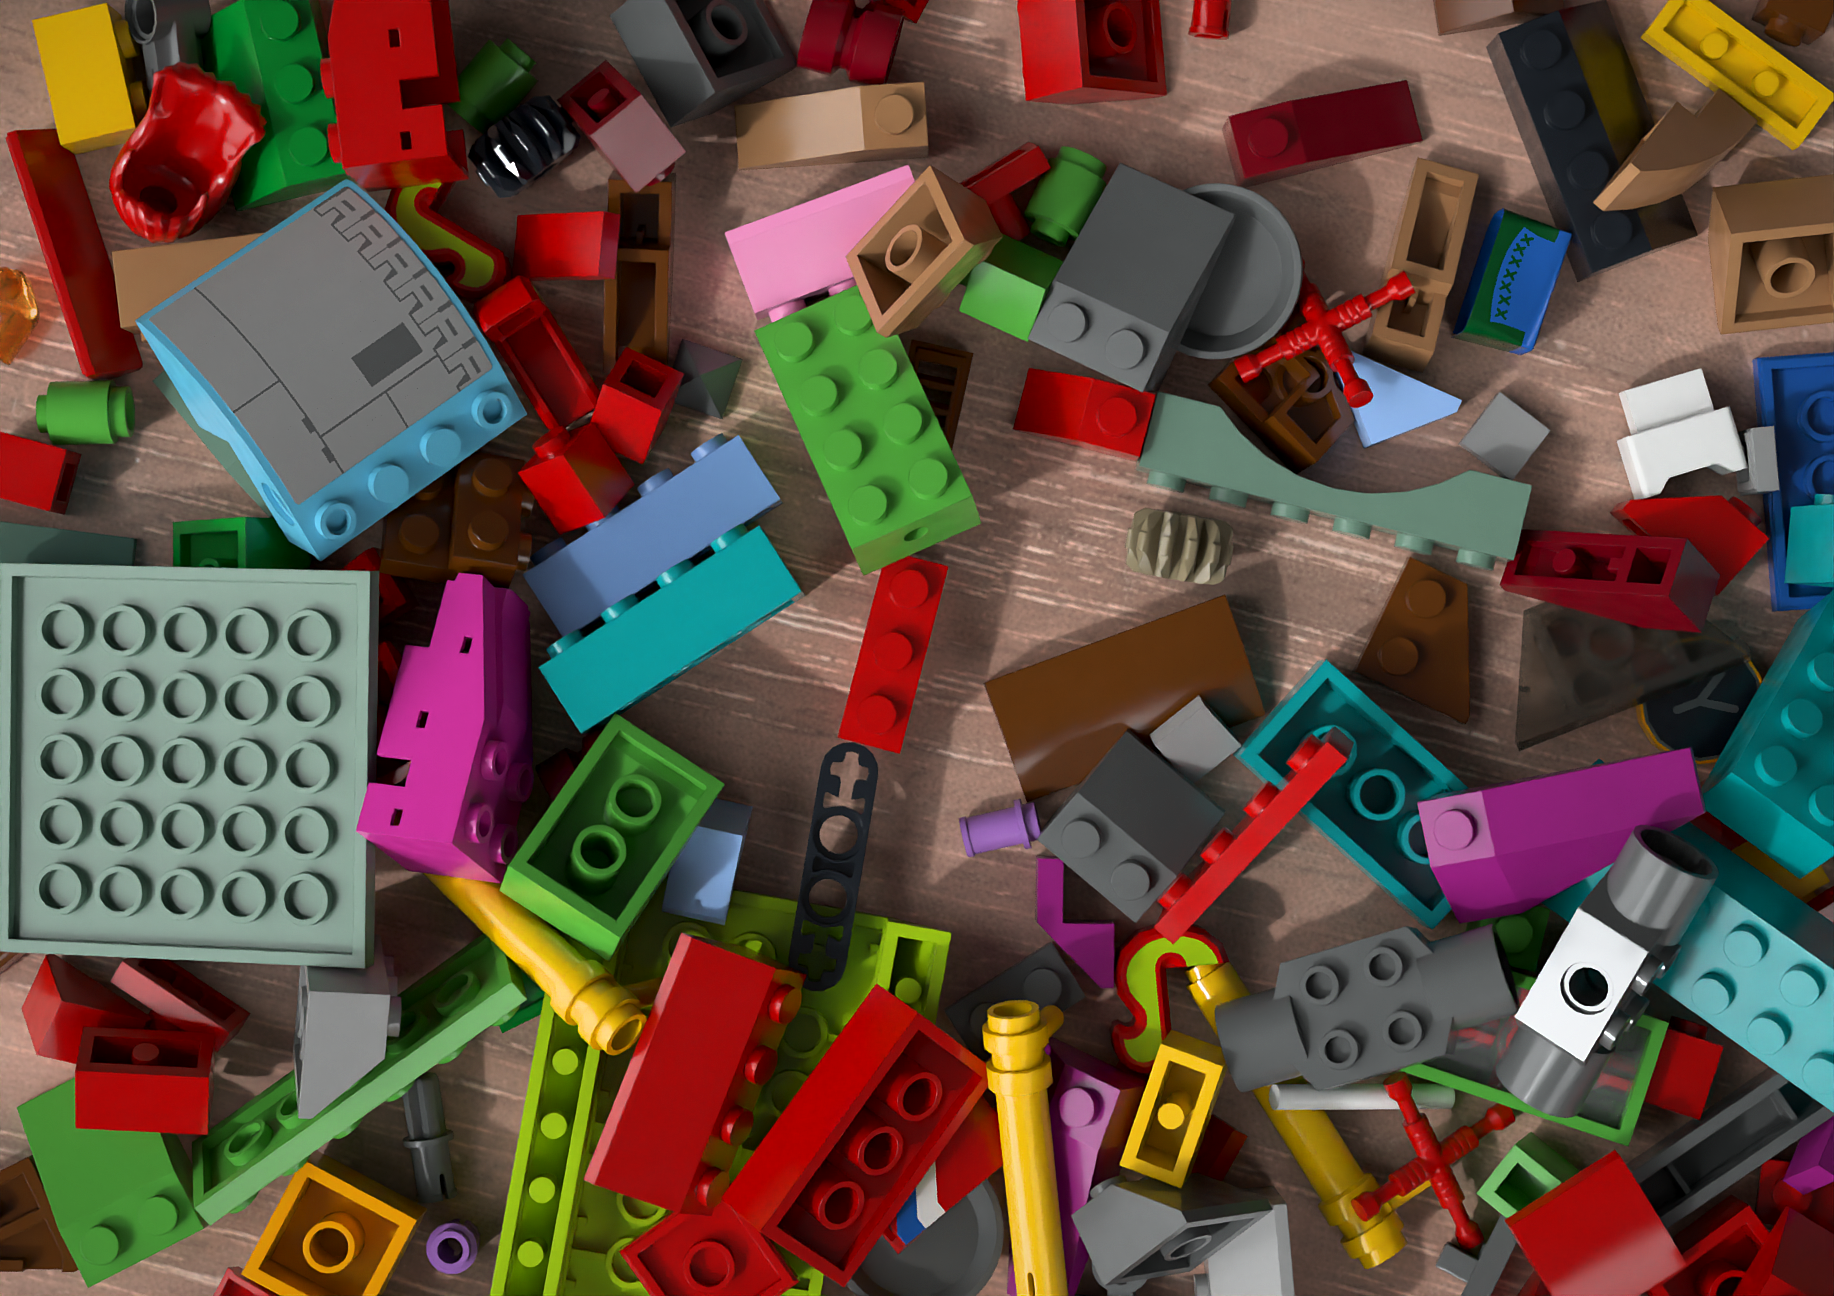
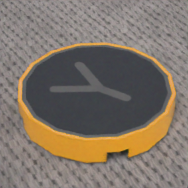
(1700, 713)

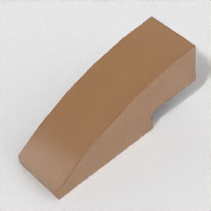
(1676, 153)
(1428, 250)

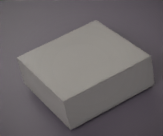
(1504, 437)
(1761, 459)
(1195, 740)

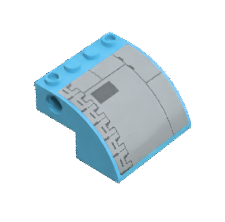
(333, 367)

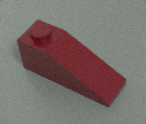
(1319, 132)
(1616, 577)

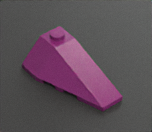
(1537, 835)
(1090, 1126)

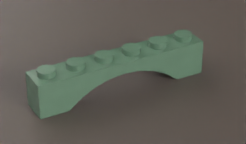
(1203, 448)

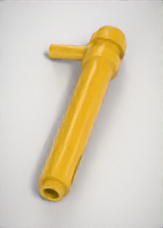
(578, 988)
(1020, 1078)
(1314, 1143)

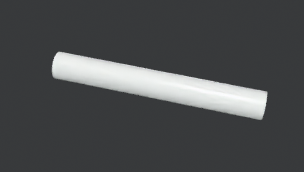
(1356, 1097)

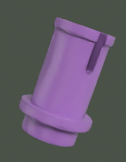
(1001, 828)
(442, 1255)

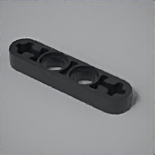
(840, 867)

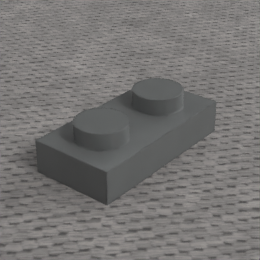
(1036, 978)

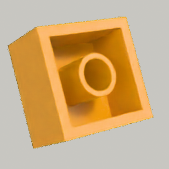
(333, 1234)

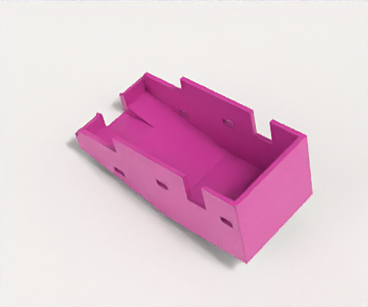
(477, 742)

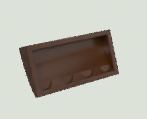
(1078, 704)

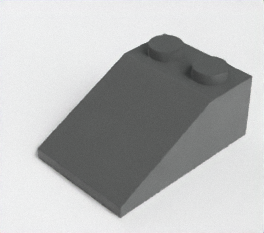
(1133, 279)

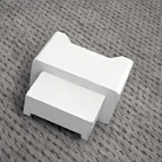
(1676, 433)

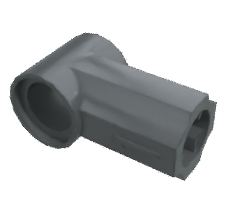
(168, 31)

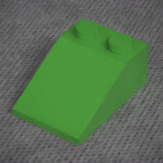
(610, 837)
(109, 1190)

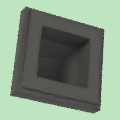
(706, 378)

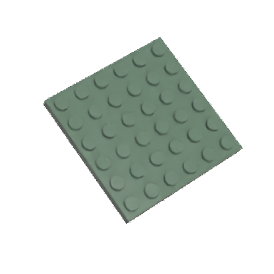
(187, 762)

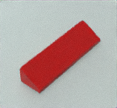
(73, 253)

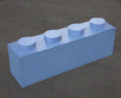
(663, 527)

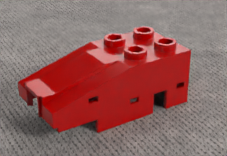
(389, 80)

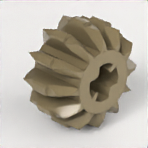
(1179, 546)

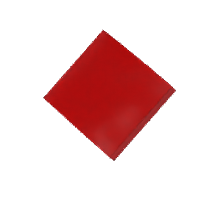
(1596, 1235)

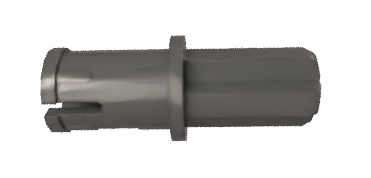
(429, 1140)

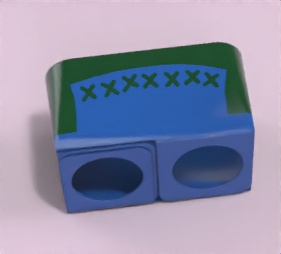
(1511, 283)

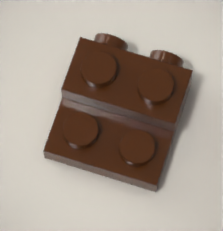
(462, 525)

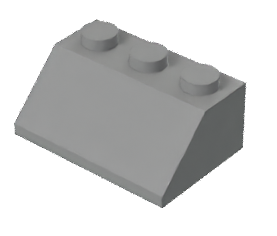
(342, 1027)
(1254, 1261)

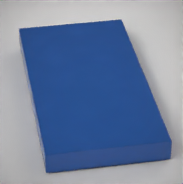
(1797, 400)

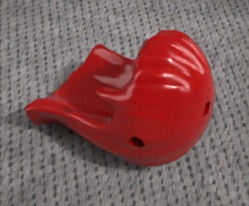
(184, 153)

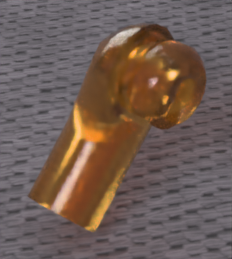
(17, 312)

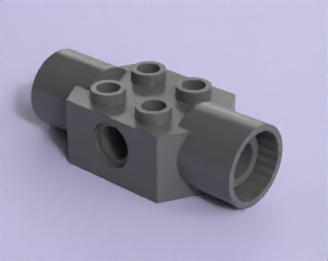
(1603, 968)
(1366, 1008)

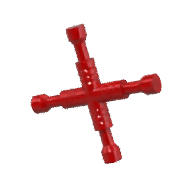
(1325, 329)
(1433, 1161)

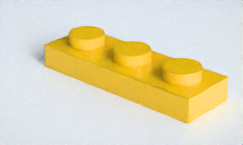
(1742, 65)

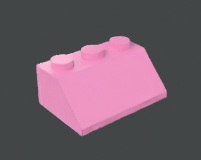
(804, 248)

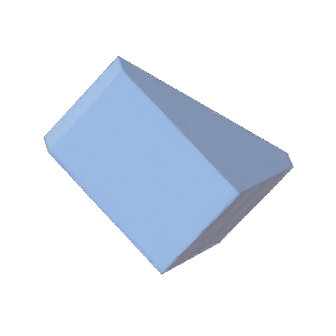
(1397, 403)
(708, 866)

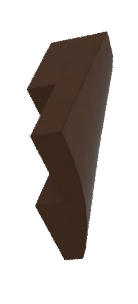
(1290, 402)

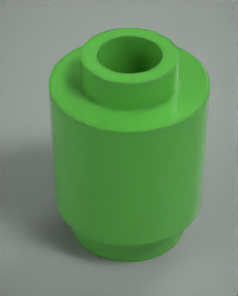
(494, 84)
(1065, 196)
(86, 412)

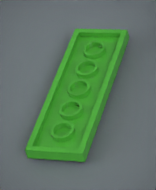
(437, 1020)

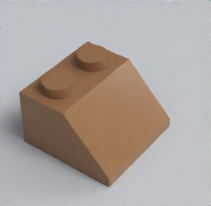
(921, 251)
(1773, 253)

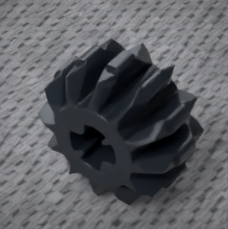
(524, 146)

